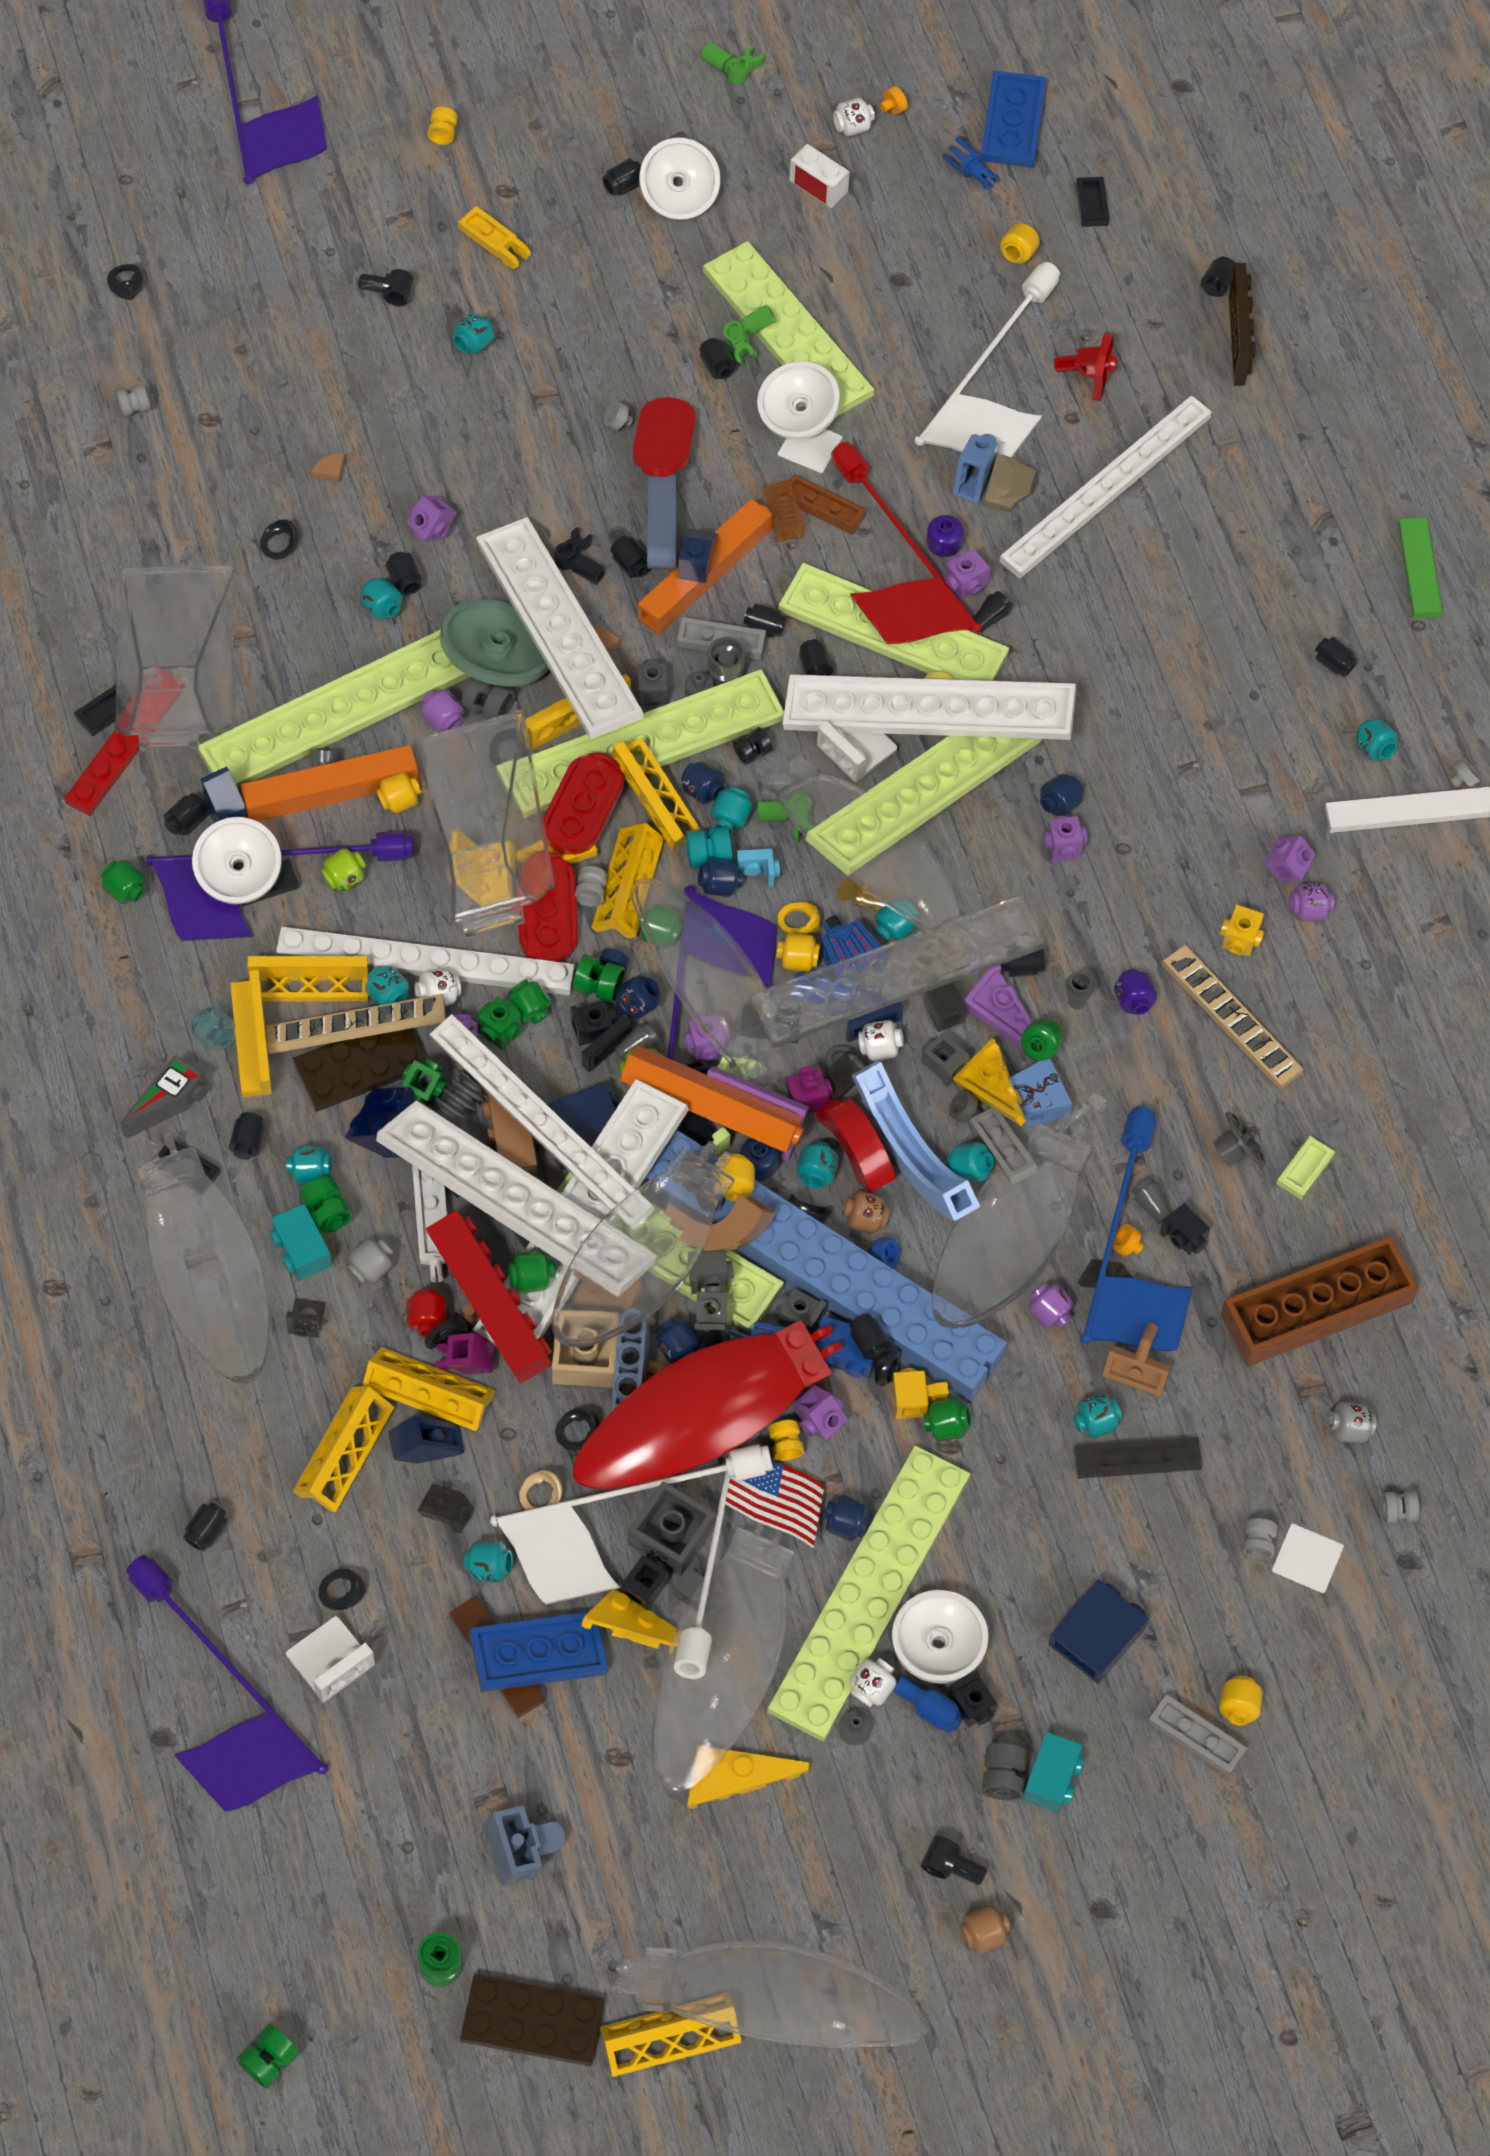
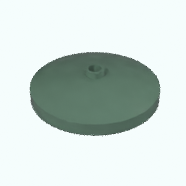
(491, 643)

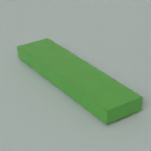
(1419, 567)

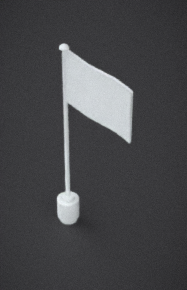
(971, 415)
(559, 1548)

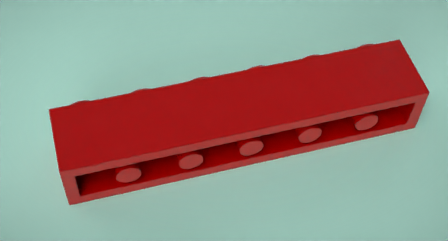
(489, 1297)

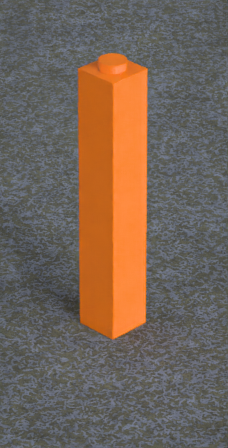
(734, 541)
(325, 784)
(715, 1099)

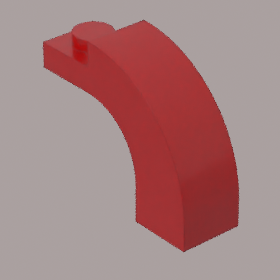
(859, 1141)

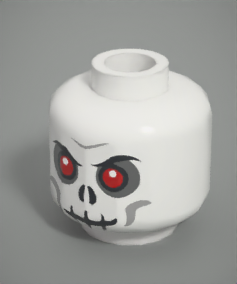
(853, 117)
(439, 982)
(880, 1040)
(872, 1682)

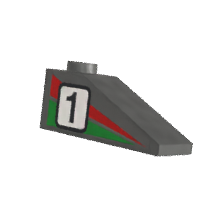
(167, 1096)

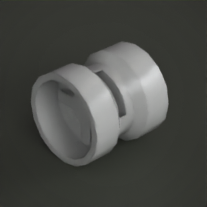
(133, 400)
(591, 885)
(1400, 1506)
(1259, 1539)

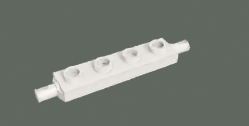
(430, 1208)

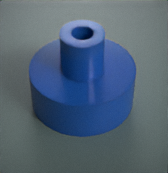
(886, 1251)

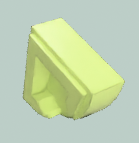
(722, 1141)

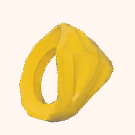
(805, 907)

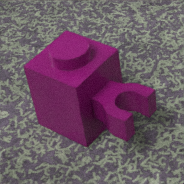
(809, 1088)
(467, 1354)

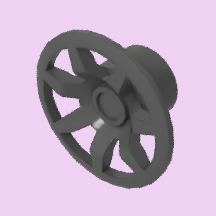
(1234, 1144)

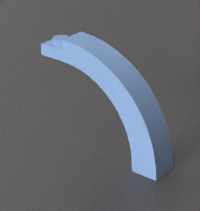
(921, 1167)

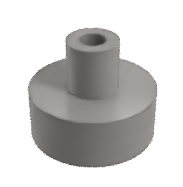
(617, 415)
(1466, 774)

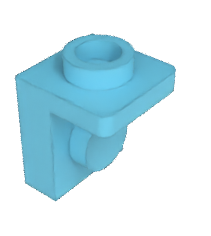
(757, 862)

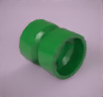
(609, 978)
(325, 1204)
(440, 1959)
(274, 2046)

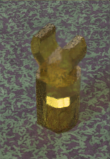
(851, 892)

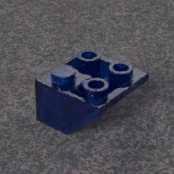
(379, 1109)

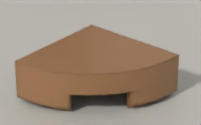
(329, 467)
(608, 639)

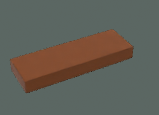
(826, 505)

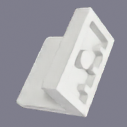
(854, 751)
(330, 1658)

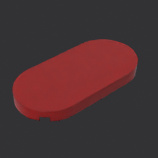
(664, 436)
(583, 803)
(552, 923)

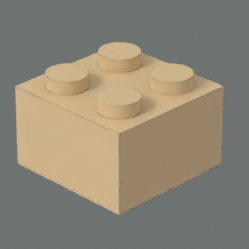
(585, 1365)

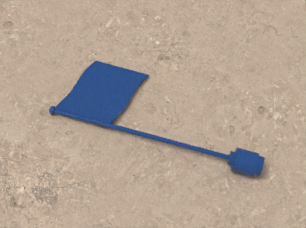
(1127, 1305)

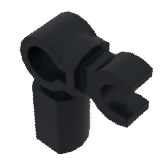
(569, 556)

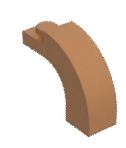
(741, 1226)

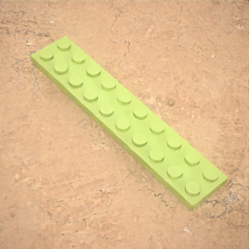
(332, 711)
(672, 729)
(912, 797)
(869, 1593)

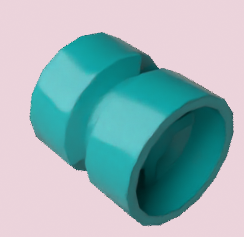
(706, 845)

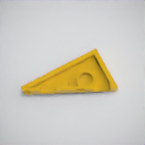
(990, 1082)
(629, 1620)
(741, 1774)

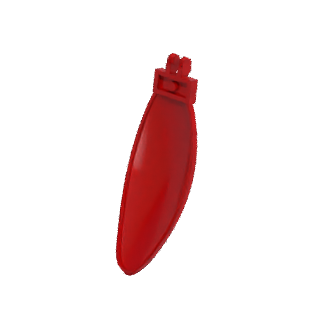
(702, 1407)

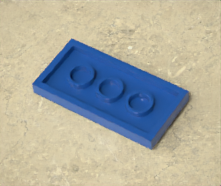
(1013, 118)
(536, 1652)

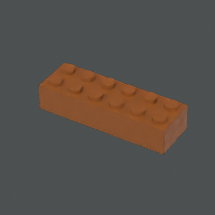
(1318, 1301)

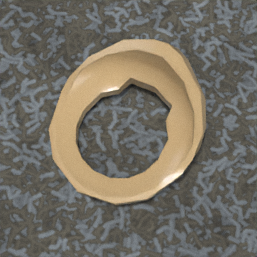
(537, 1478)

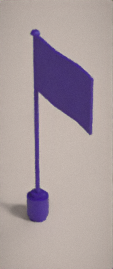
(277, 136)
(202, 917)
(750, 931)
(248, 1757)

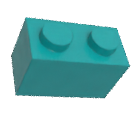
(300, 1242)
(1053, 1772)

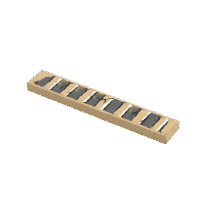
(1232, 1017)
(356, 1023)

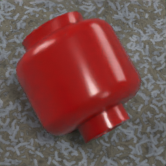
(426, 1311)

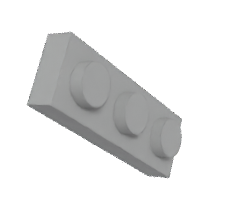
(700, 634)
(1003, 1145)
(1197, 1735)

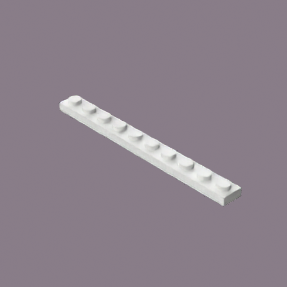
(1105, 487)
(416, 958)
(531, 1112)

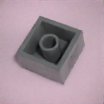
(672, 1528)

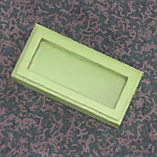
(1305, 1167)

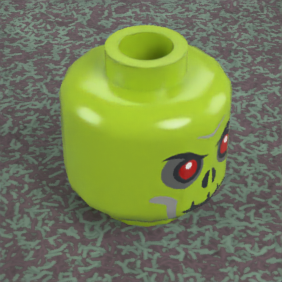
(343, 869)

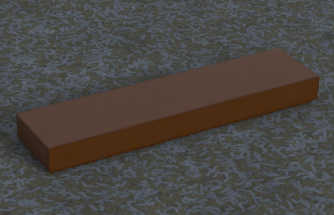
(473, 1615)

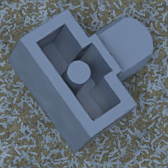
(519, 1844)

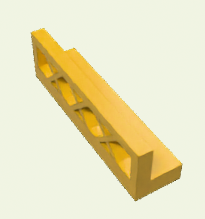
(554, 721)
(649, 796)
(641, 862)
(312, 970)
(251, 1036)
(428, 1389)
(335, 1441)
(654, 2027)

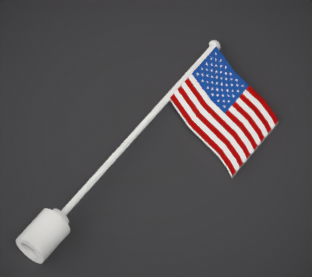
(779, 1499)

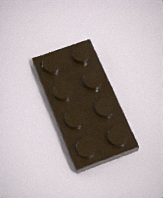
(1240, 325)
(355, 1066)
(532, 2020)

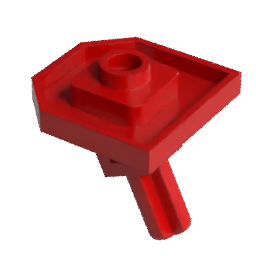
(1092, 363)

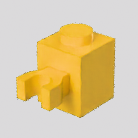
(912, 1393)

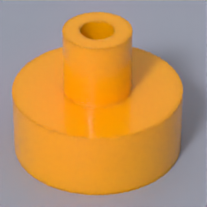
(894, 101)
(1127, 1240)

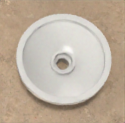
(682, 160)
(798, 386)
(233, 842)
(945, 1618)

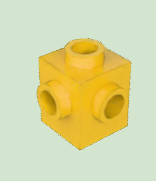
(1242, 931)

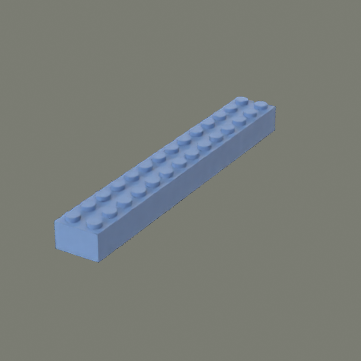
(856, 1283)

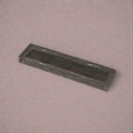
(1137, 1457)

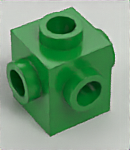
(499, 1022)
(414, 1076)

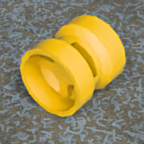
(442, 125)
(786, 1440)

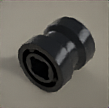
(752, 745)

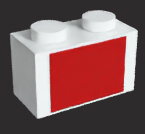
(819, 175)

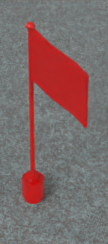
(913, 607)

